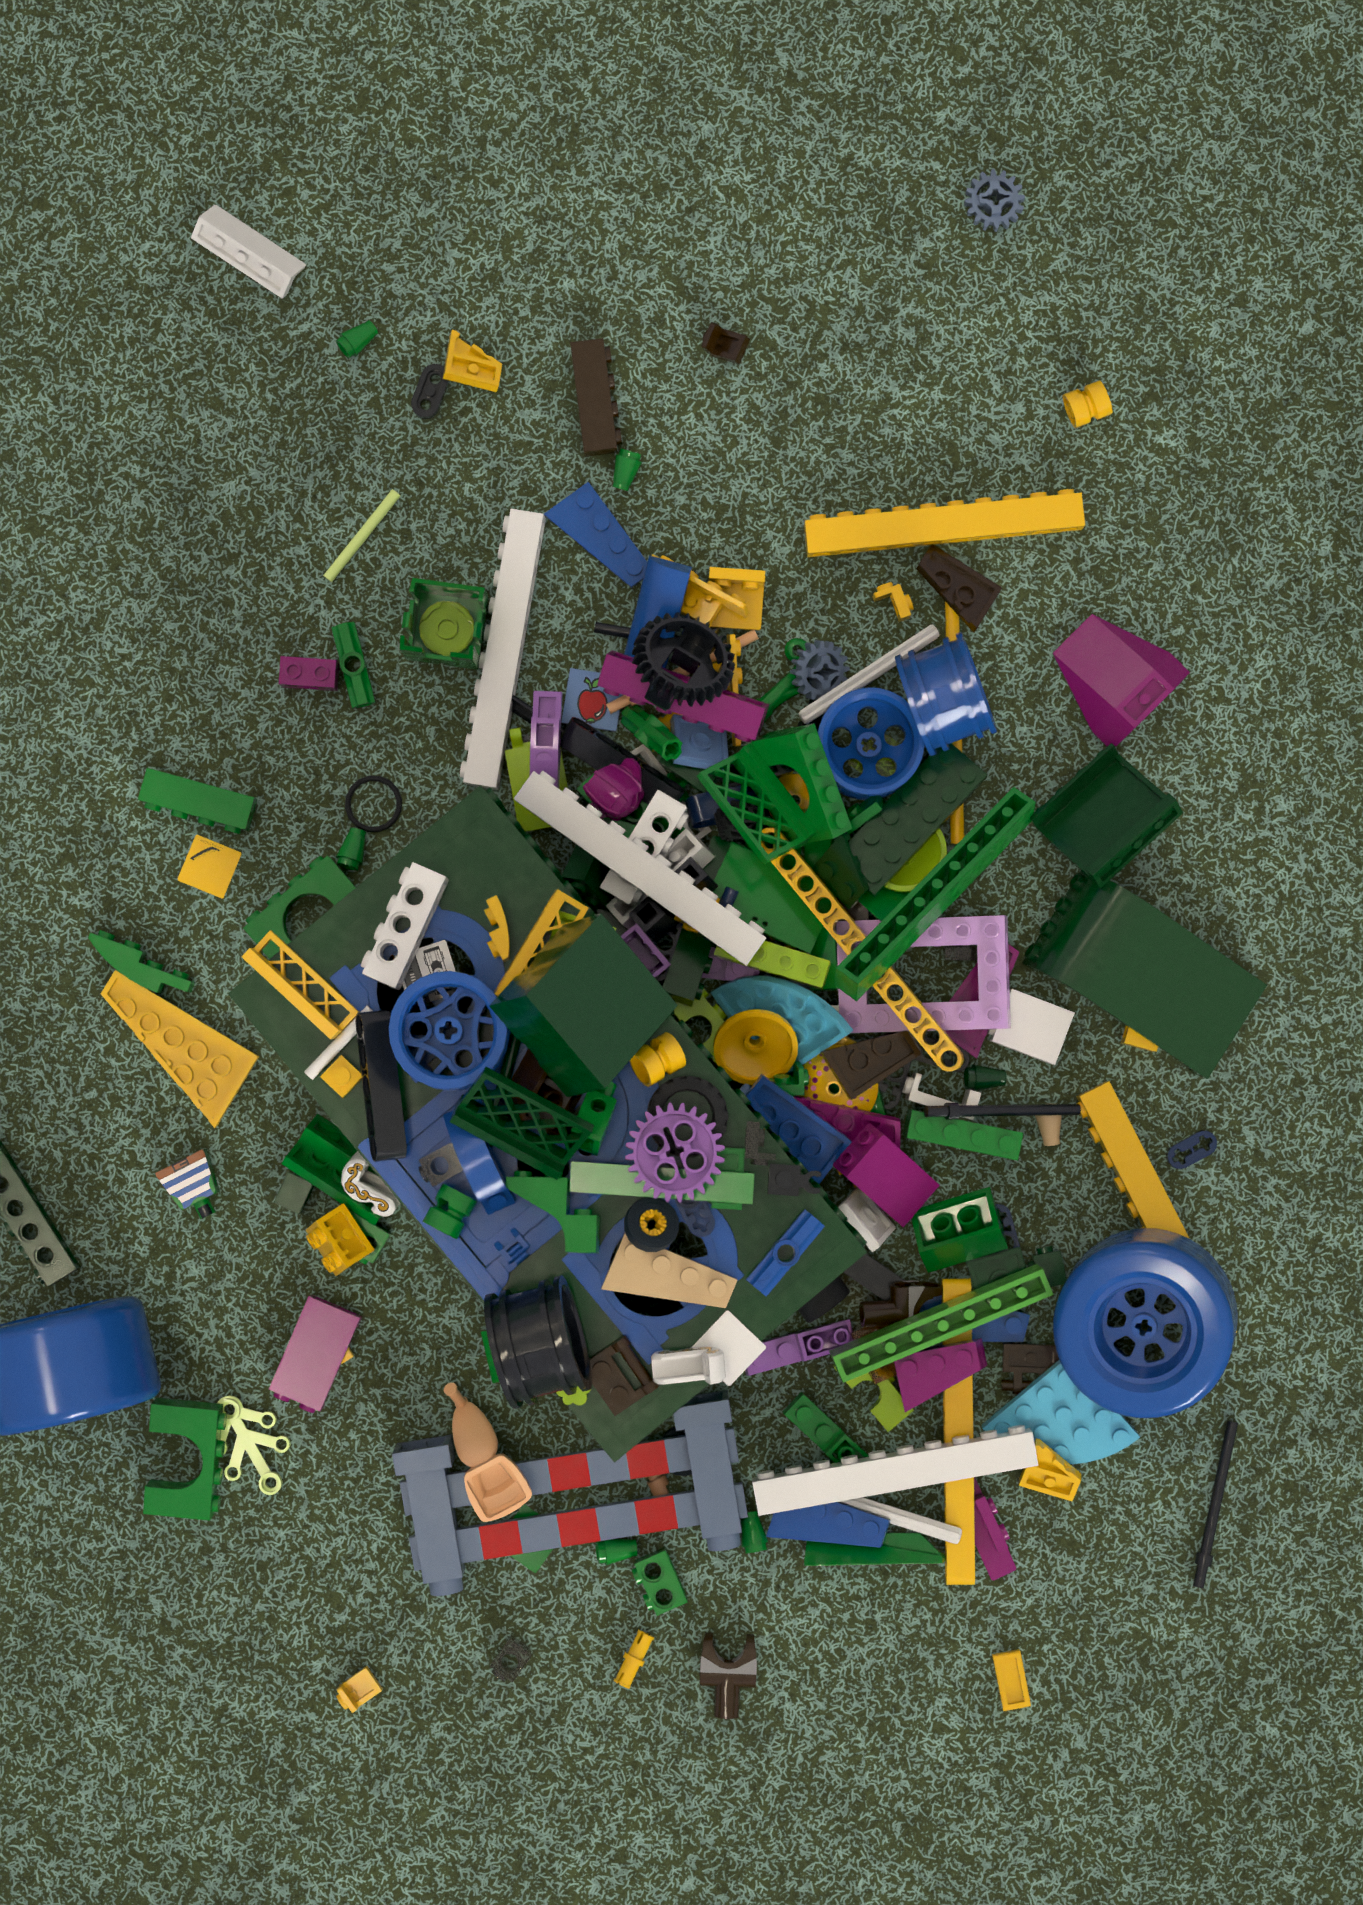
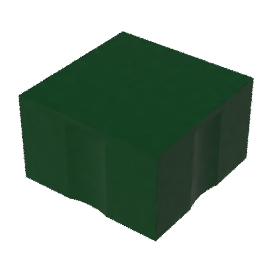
(584, 1005)

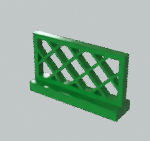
(771, 796)

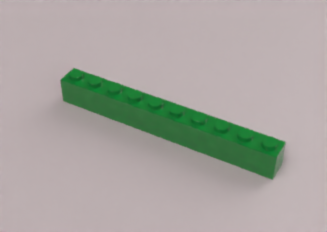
(934, 894)

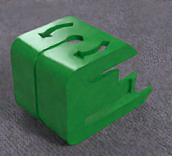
(425, 595)

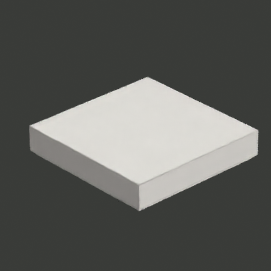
(867, 1218)

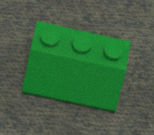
(958, 1230)

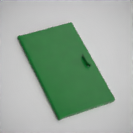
(770, 898)

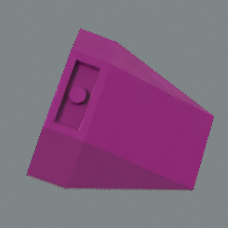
(1116, 677)

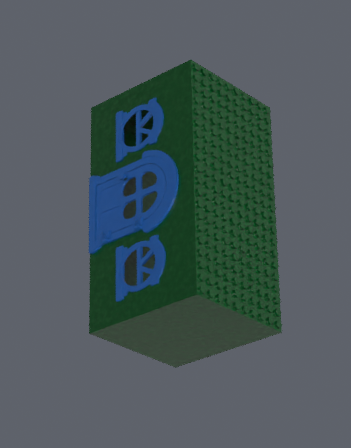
(515, 1248)

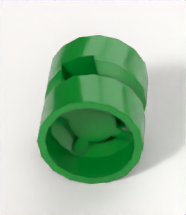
(449, 1211)

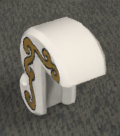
(367, 1187)
(688, 1365)

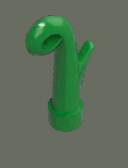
(784, 688)

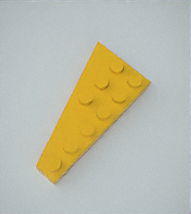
(191, 1052)

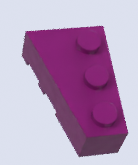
(937, 1369)

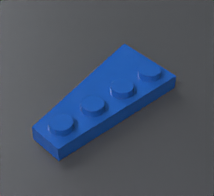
(594, 527)
(802, 1130)
(1003, 1329)
(830, 1524)

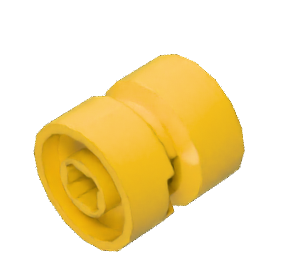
(1087, 404)
(660, 1057)

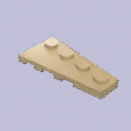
(667, 1277)

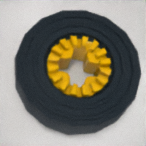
(666, 1223)

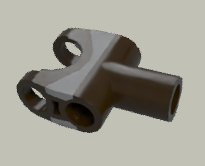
(904, 1302)
(727, 1675)

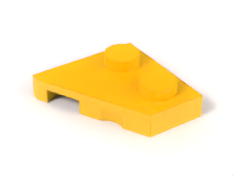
(471, 365)
(1053, 1474)

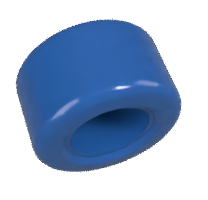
(1159, 1265)
(75, 1364)

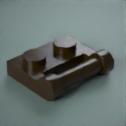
(612, 1382)

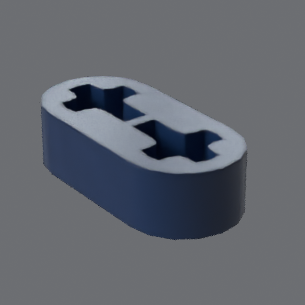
(1193, 1156)

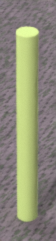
(361, 535)

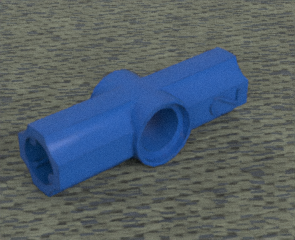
(799, 1237)

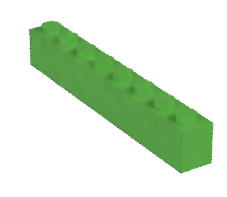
(941, 1322)

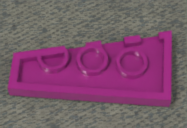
(969, 991)

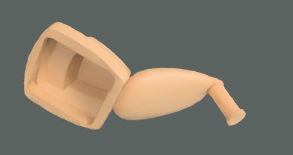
(493, 1481)

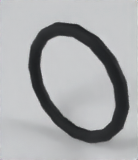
(370, 828)

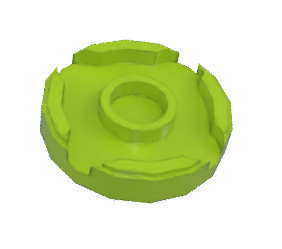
(446, 628)

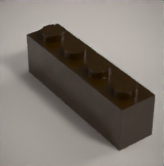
(594, 397)

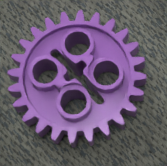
(700, 1143)

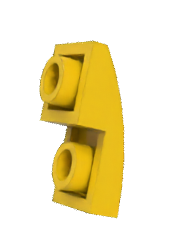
(500, 937)

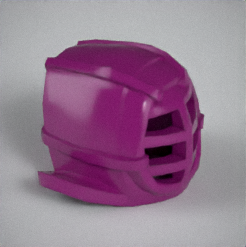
(616, 789)

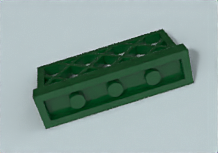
(514, 1135)

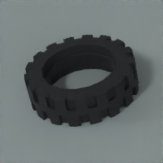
(693, 1084)

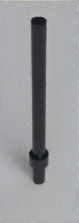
(953, 1111)
(1204, 1557)

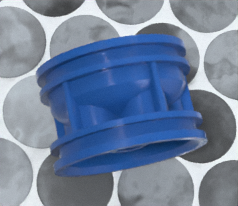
(890, 712)

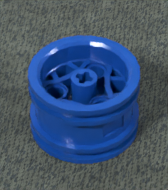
(945, 694)
(437, 1021)

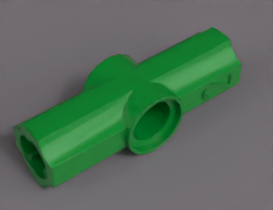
(348, 648)
(651, 732)

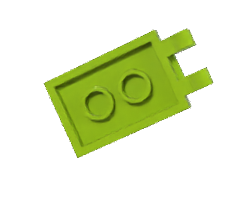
(519, 771)

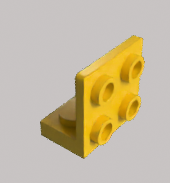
(747, 585)
(338, 1240)

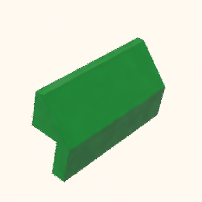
(321, 1159)

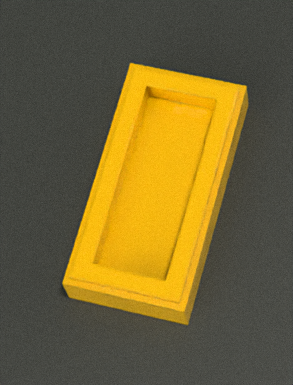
(1011, 1680)

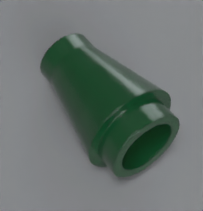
(982, 1078)

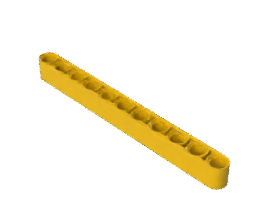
(847, 943)
(959, 1493)

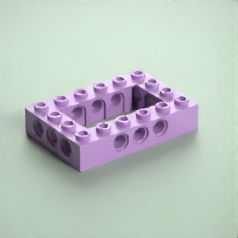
(991, 1010)

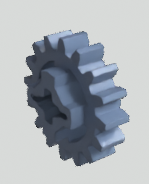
(983, 201)
(813, 660)

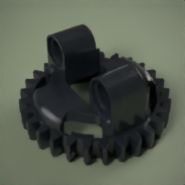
(690, 653)

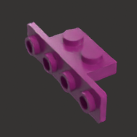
(991, 1537)

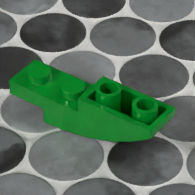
(129, 960)
(822, 1429)

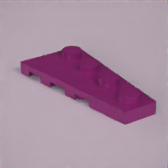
(852, 1120)

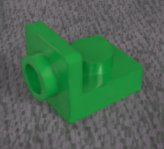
(795, 1084)

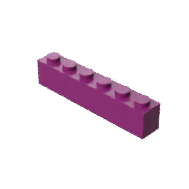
(729, 712)

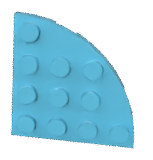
(811, 1017)
(1065, 1419)

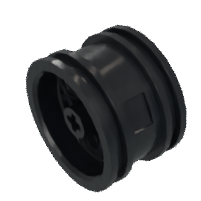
(537, 1342)

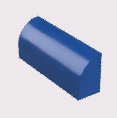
(660, 593)

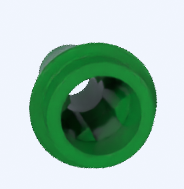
(356, 339)
(626, 468)
(352, 850)
(753, 1535)
(615, 1550)

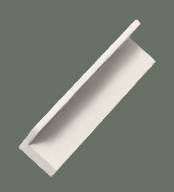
(247, 250)

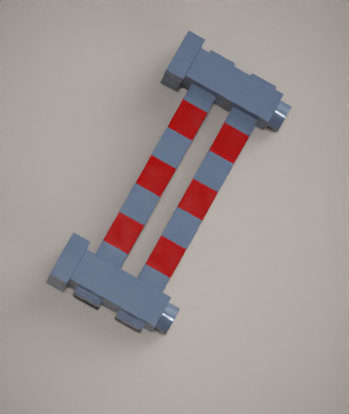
(705, 1449)

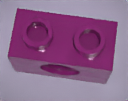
(308, 673)

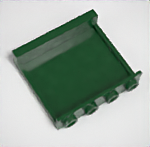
(1105, 816)

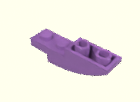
(546, 734)
(801, 1346)

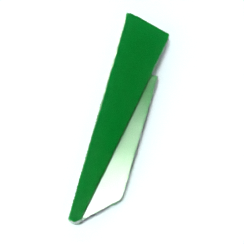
(896, 1549)

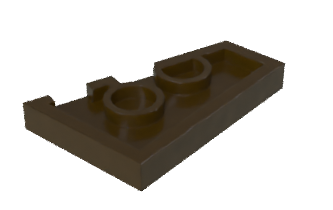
(959, 585)
(870, 1061)

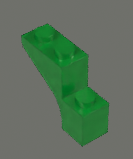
(553, 1196)

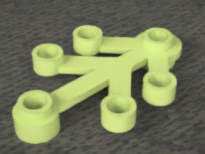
(247, 1440)

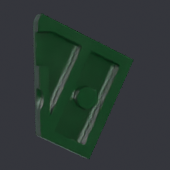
(842, 872)

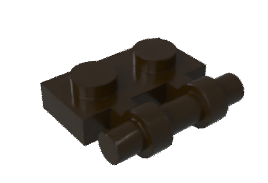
(1025, 1359)

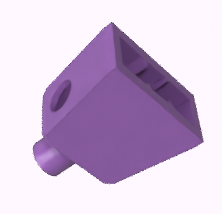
(645, 950)

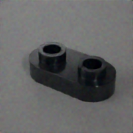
(429, 392)

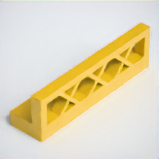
(536, 935)
(292, 992)

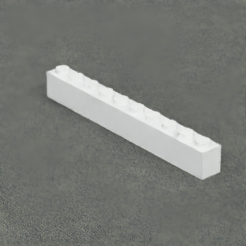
(504, 649)
(640, 868)
(894, 1471)

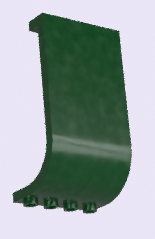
(1145, 972)

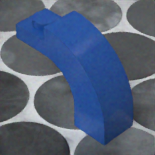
(480, 1168)

